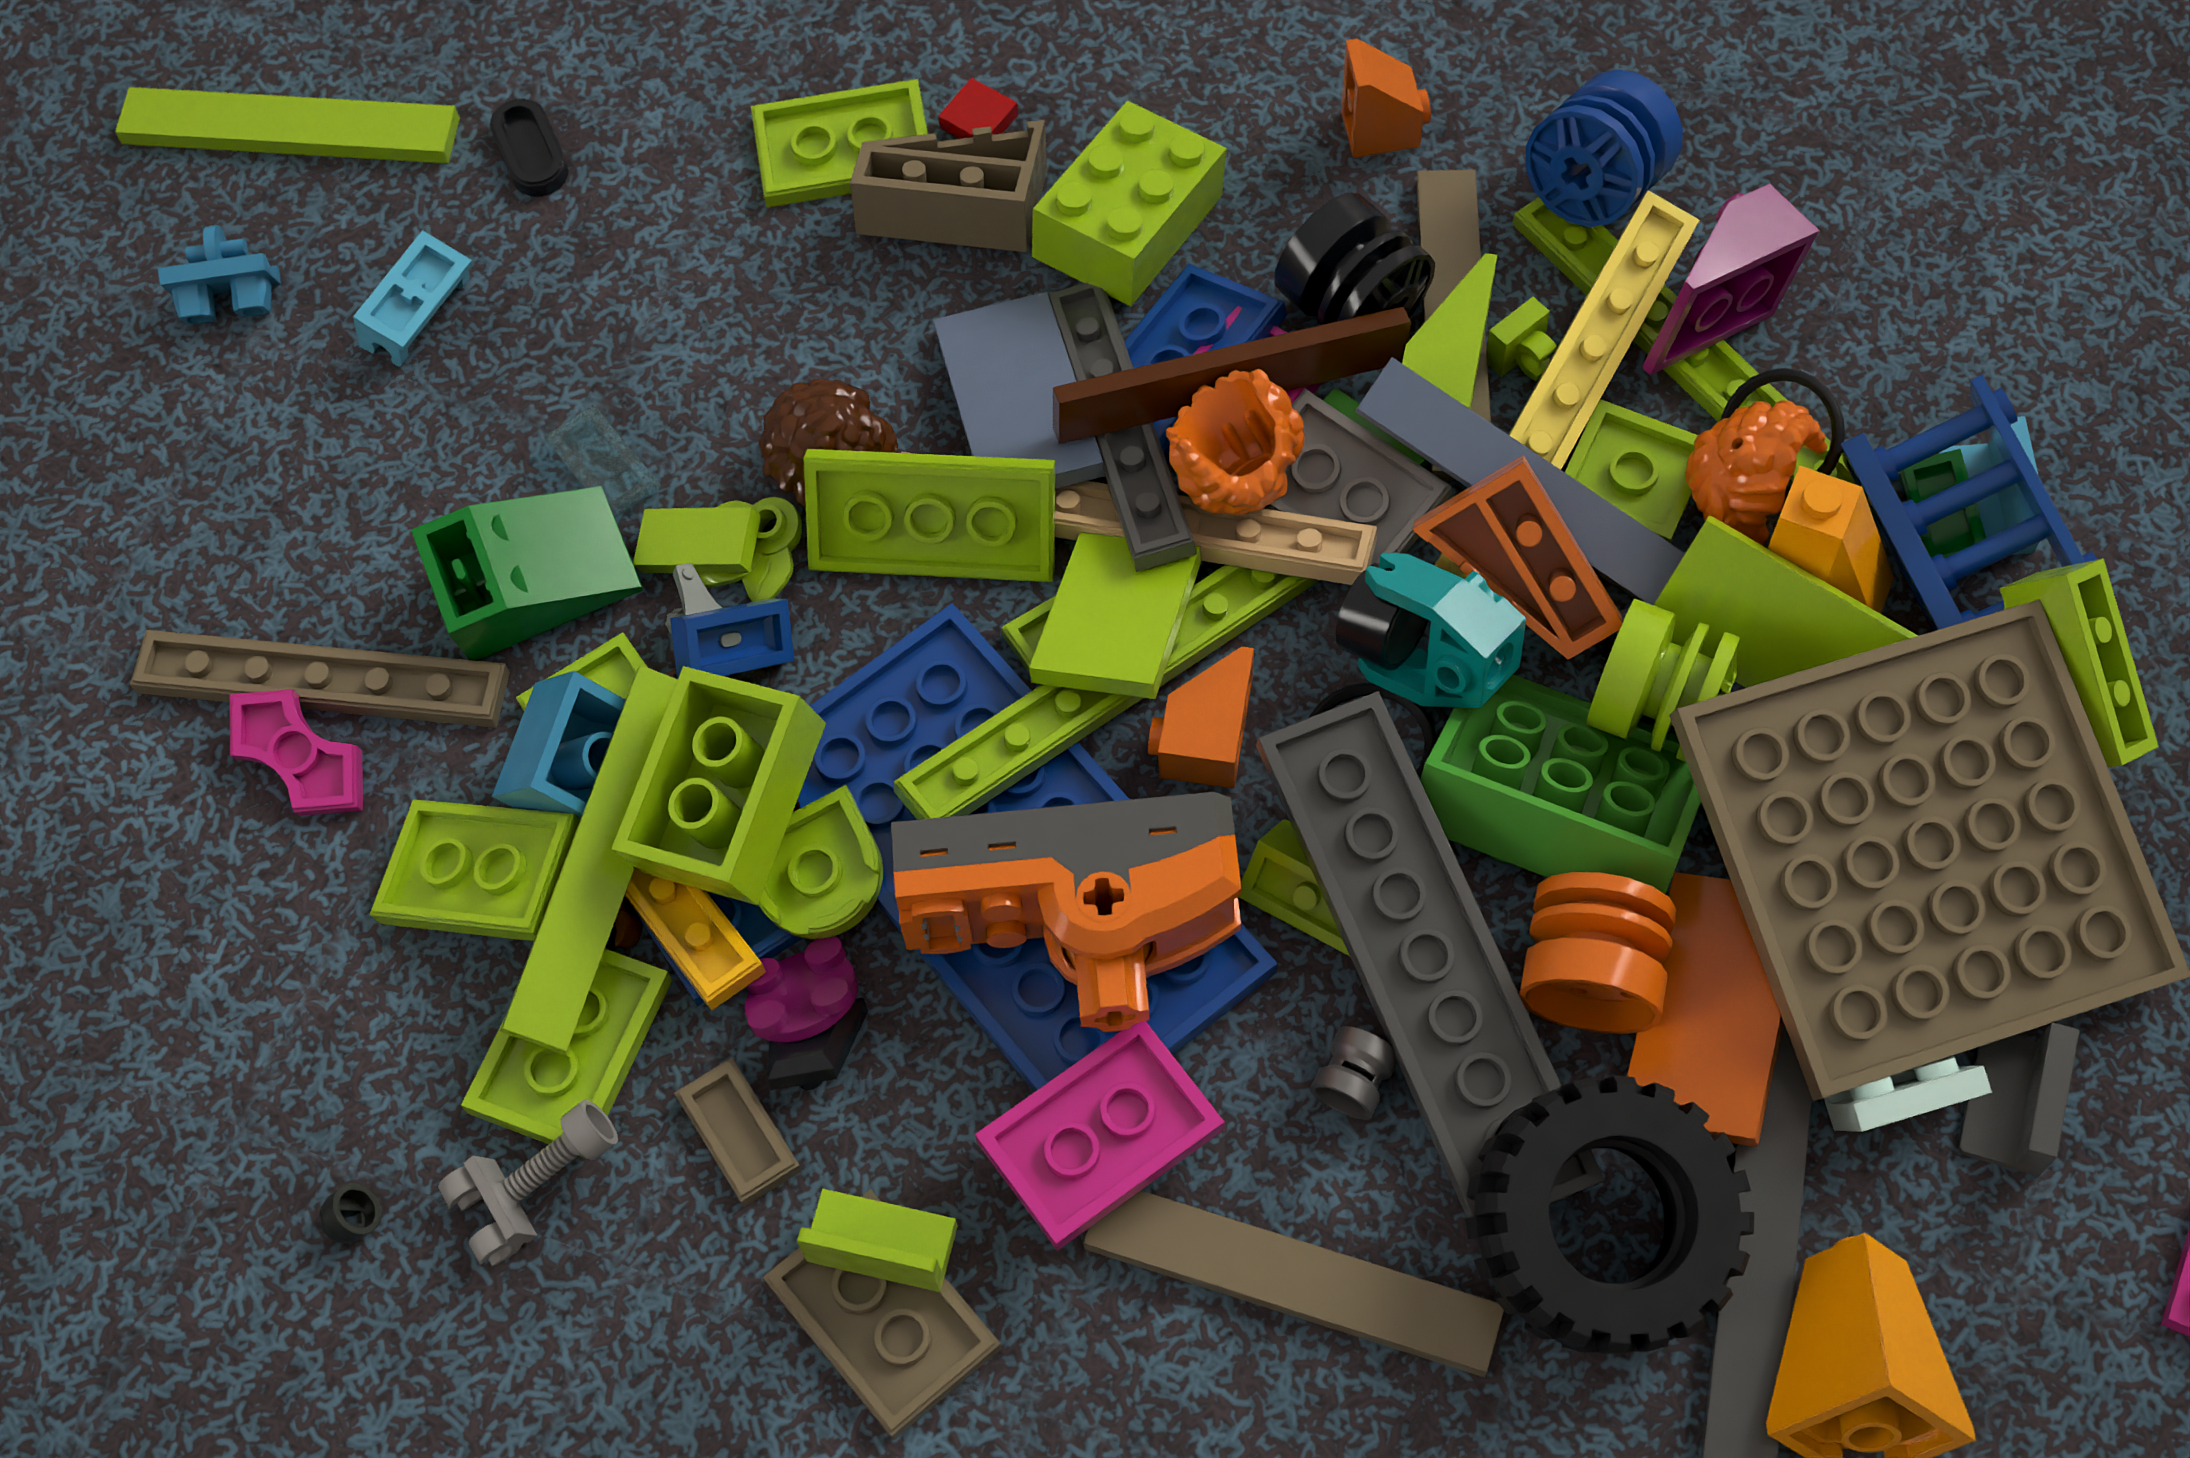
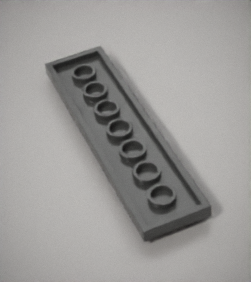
(1414, 933)

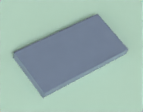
(1003, 380)

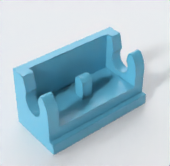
(410, 296)

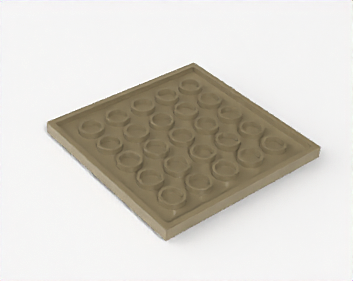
(1927, 848)

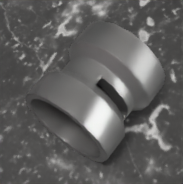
(1354, 1072)

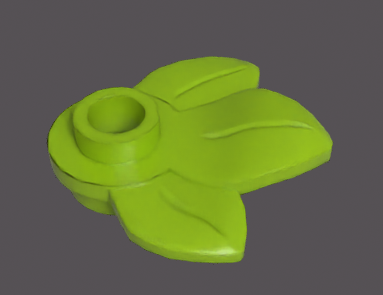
(772, 554)

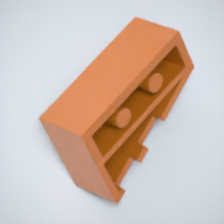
(1525, 554)

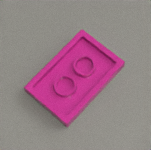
(1099, 1133)

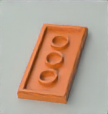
(1717, 1014)

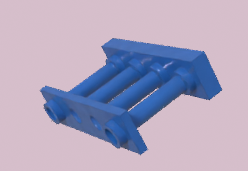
(1905, 522)

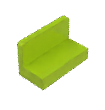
(1285, 886)
(879, 1240)

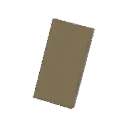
(738, 1132)

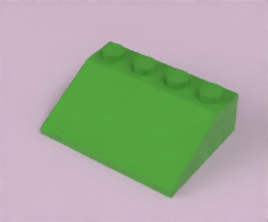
(1557, 793)

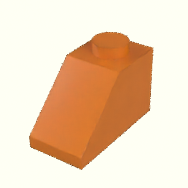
(1381, 102)
(1205, 724)

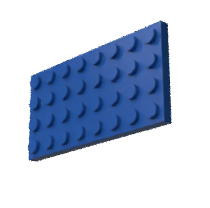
(907, 710)

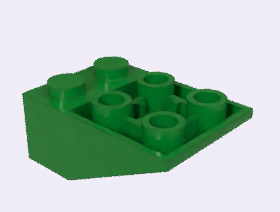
(524, 566)

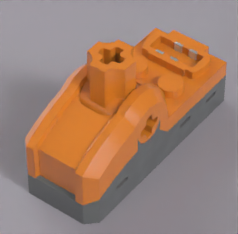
(1104, 883)

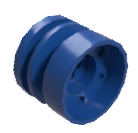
(1604, 148)

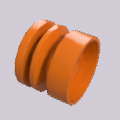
(1598, 953)

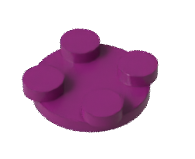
(802, 993)

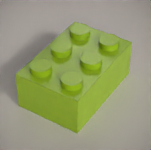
(1128, 202)
(719, 785)

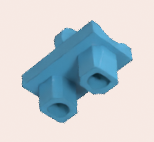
(219, 268)

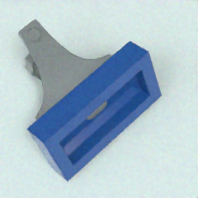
(728, 637)

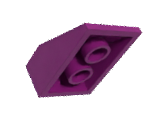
(1735, 275)

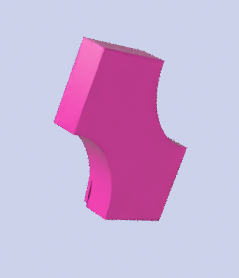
(317, 772)

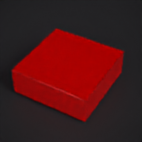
(976, 108)

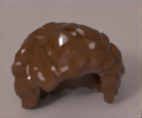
(818, 417)

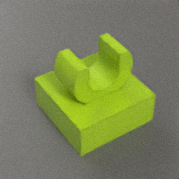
(1521, 341)

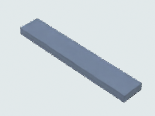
(1474, 448)

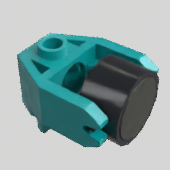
(1471, 638)

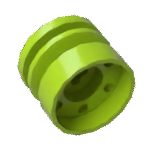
(1657, 676)

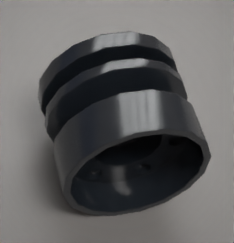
(1352, 264)

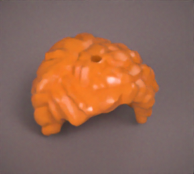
(1236, 444)
(1747, 463)

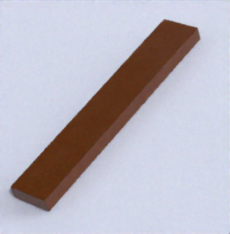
(1288, 359)

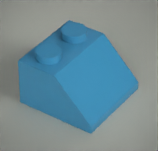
(559, 745)

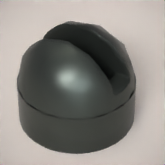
(346, 1202)

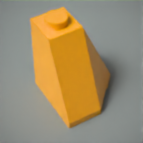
(1834, 537)
(1864, 1362)

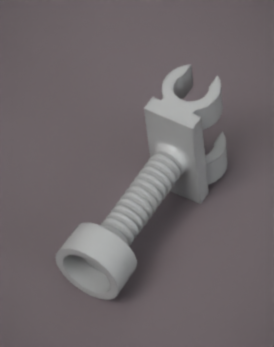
(585, 1133)

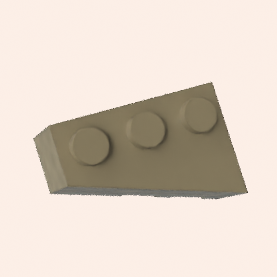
(952, 190)

